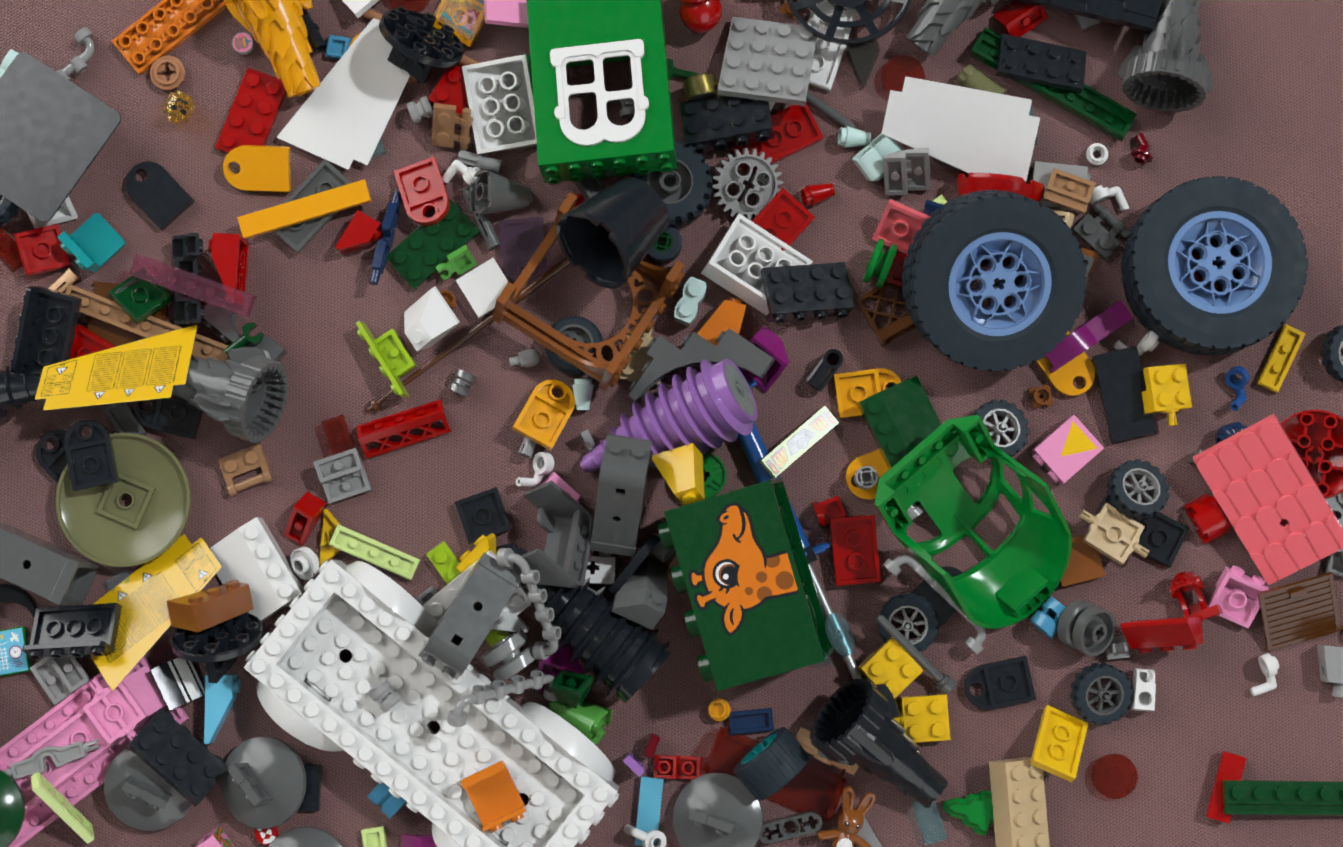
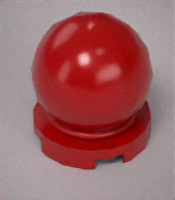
(700, 14)

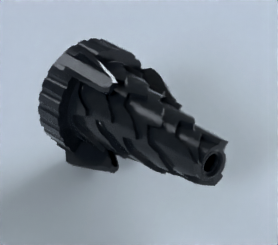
(861, 729)

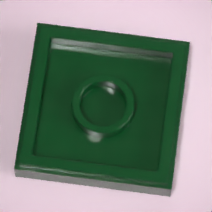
(139, 298)

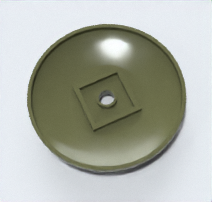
(136, 533)

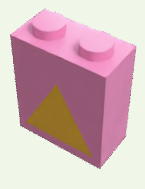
(1066, 450)

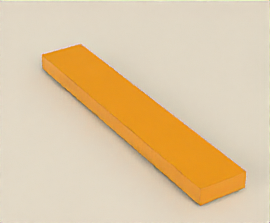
(304, 209)

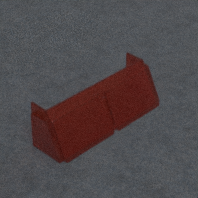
(809, 790)

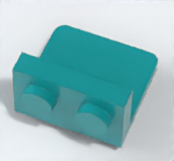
(92, 243)

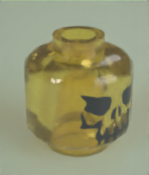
(178, 107)

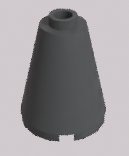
(497, 193)

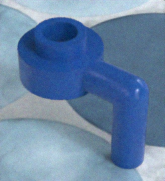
(1237, 384)

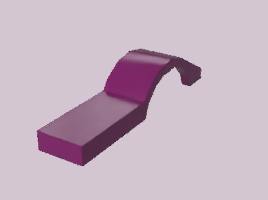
(1088, 335)

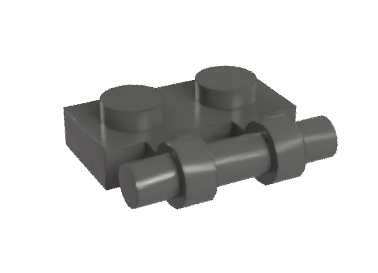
(1096, 235)

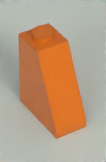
(727, 316)

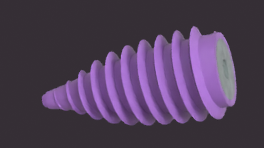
(697, 410)

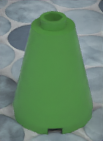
(587, 718)

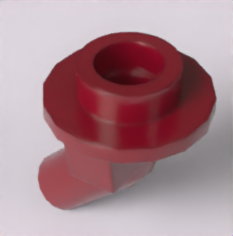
(1142, 154)

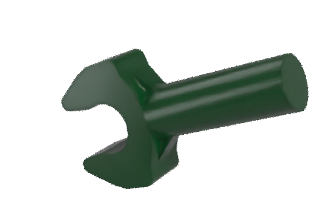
(675, 72)
(246, 338)

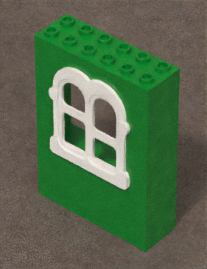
(599, 33)

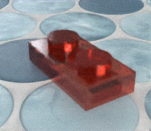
(9, 252)
(338, 434)

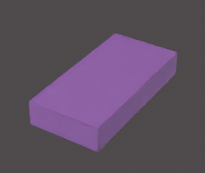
(634, 764)

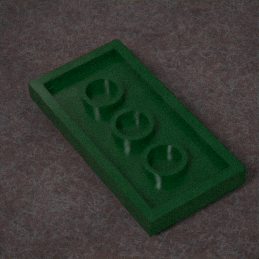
(429, 246)

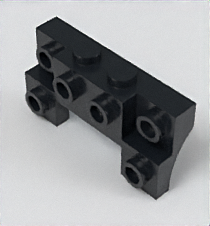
(184, 256)

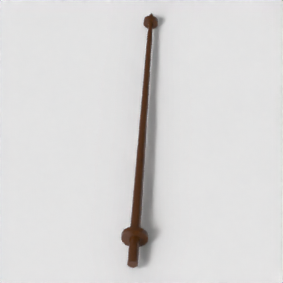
(527, 291)

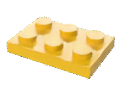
(1059, 743)

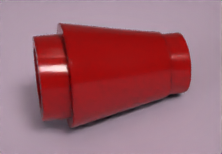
(816, 193)

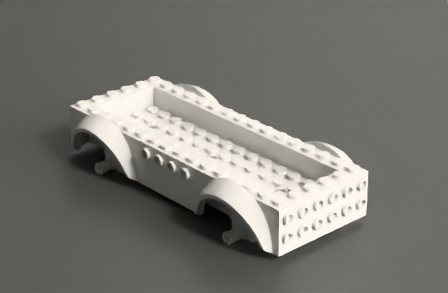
(331, 709)

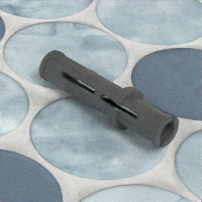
(483, 223)

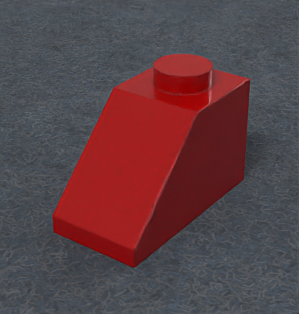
(360, 233)
(304, 518)

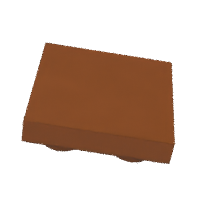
(1083, 563)

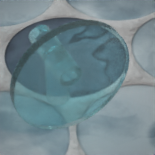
(839, 634)

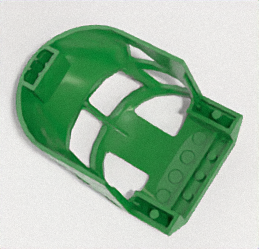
(1023, 567)

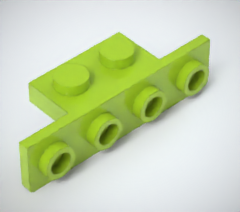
(391, 354)

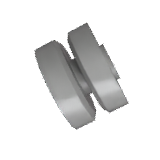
(508, 653)

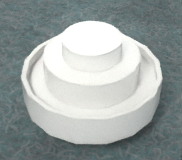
(304, 563)

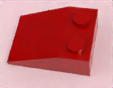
(451, 90)
(230, 258)

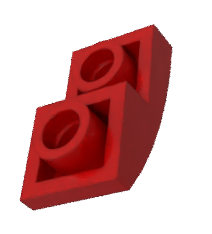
(677, 766)

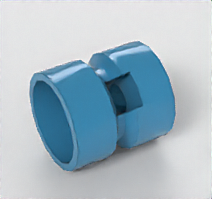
(1043, 621)
(389, 804)

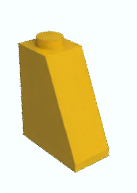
(683, 472)

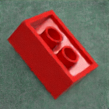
(1163, 633)

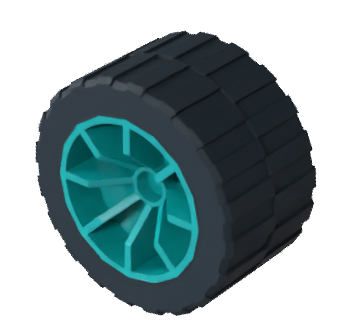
(771, 763)

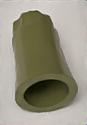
(977, 80)

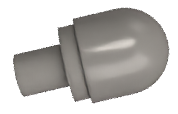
(525, 358)

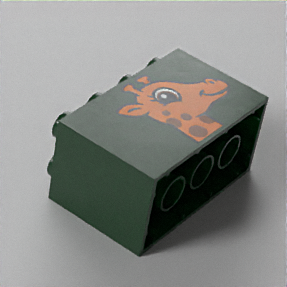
(746, 584)

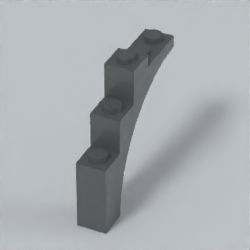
(669, 358)

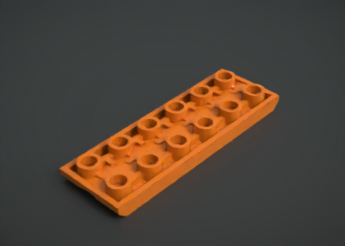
(164, 30)

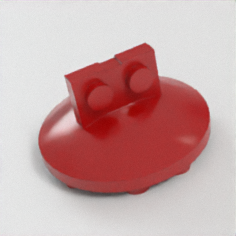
(1319, 443)

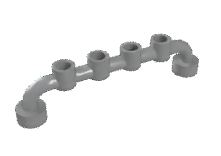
(78, 63)
(893, 568)
(541, 649)
(458, 717)

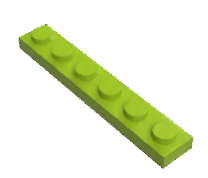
(446, 564)

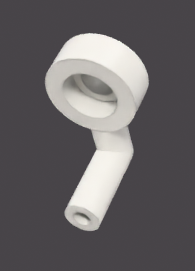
(468, 172)
(1100, 194)
(1148, 342)
(543, 464)
(1269, 667)
(646, 837)

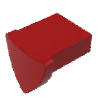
(828, 509)

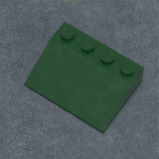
(899, 419)

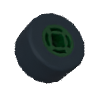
(668, 249)

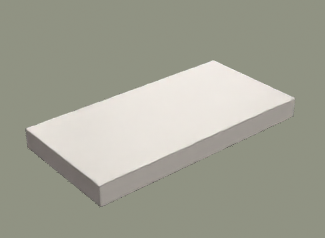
(828, 54)

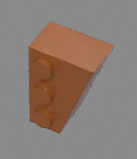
(210, 606)

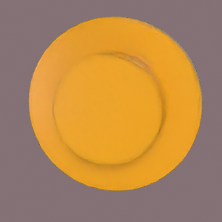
(719, 709)

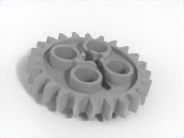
(729, 174)

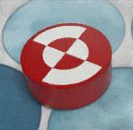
(267, 835)

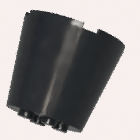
(613, 231)

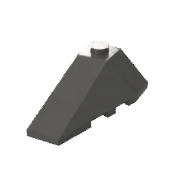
(644, 594)

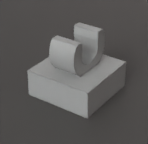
(1118, 648)

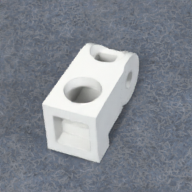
(1143, 690)

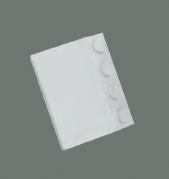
(501, 103)
(742, 256)
(256, 559)

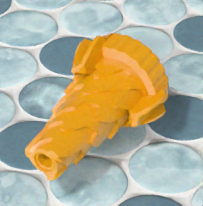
(283, 38)

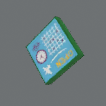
(12, 657)

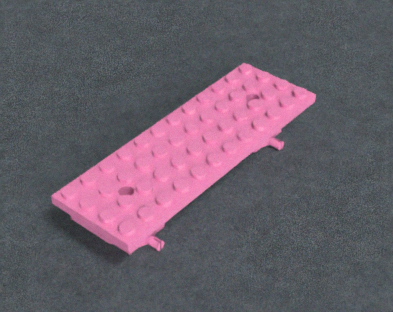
(84, 716)

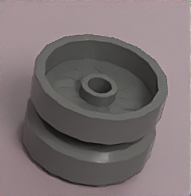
(1086, 627)

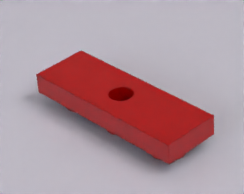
(1229, 768)

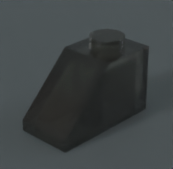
(862, 60)

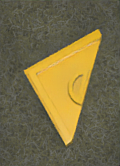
(329, 525)

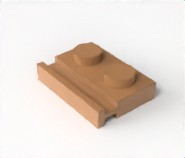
(1068, 191)

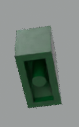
(571, 688)

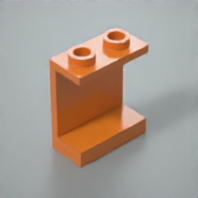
(494, 796)

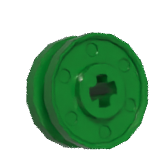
(880, 263)
(717, 472)

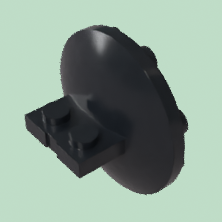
(418, 44)
(219, 644)

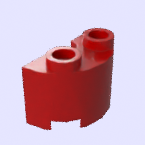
(1207, 518)

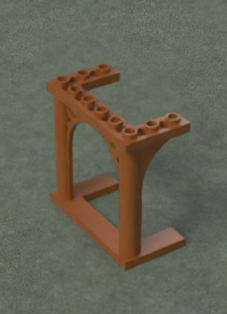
(658, 280)

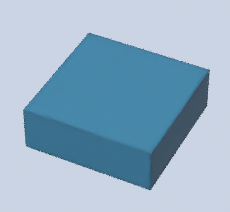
(337, 46)

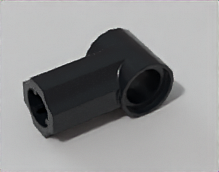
(823, 371)

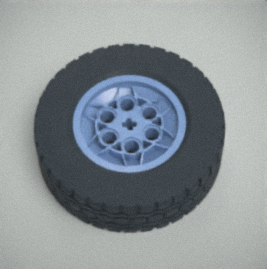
(949, 257)
(1192, 313)

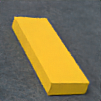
(1280, 358)

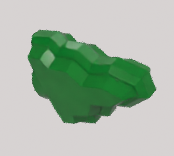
(973, 810)

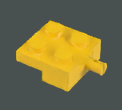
(1166, 391)
(891, 667)
(925, 717)

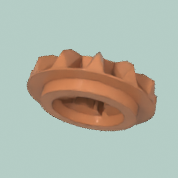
(160, 67)

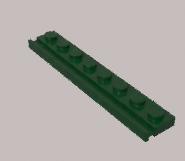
(1087, 105)
(1283, 797)

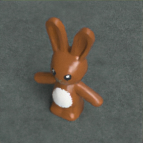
(849, 820)

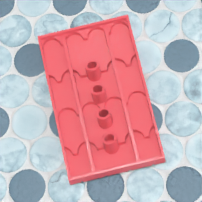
(1271, 499)

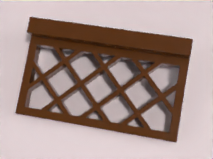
(892, 330)

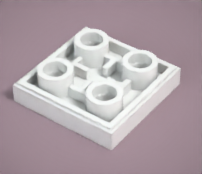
(483, 286)

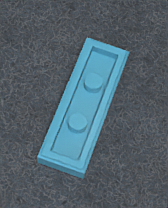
(649, 805)

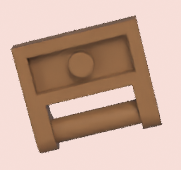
(242, 463)

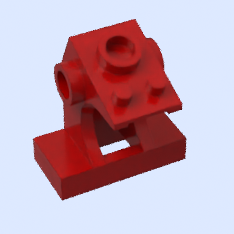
(1186, 582)

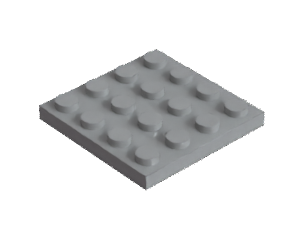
(767, 61)

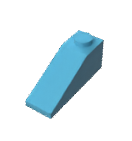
(218, 703)

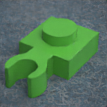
(459, 261)

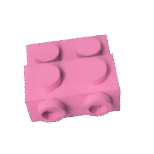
(1238, 595)

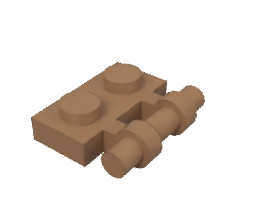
(444, 126)

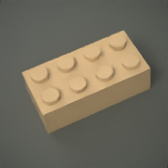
(1018, 803)

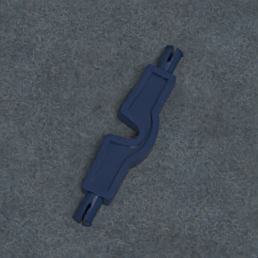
(384, 245)

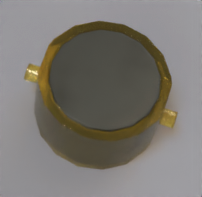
(700, 87)

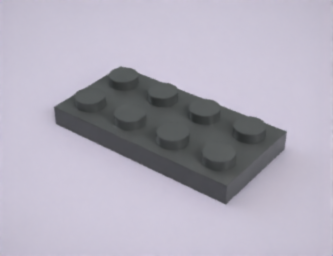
(321, 179)

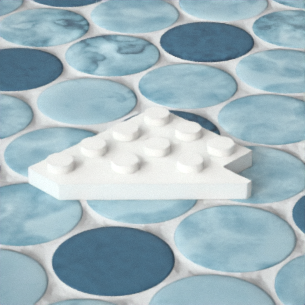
(507, 621)

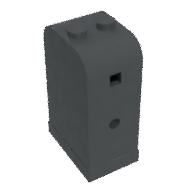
(620, 495)
(44, 567)
(470, 617)

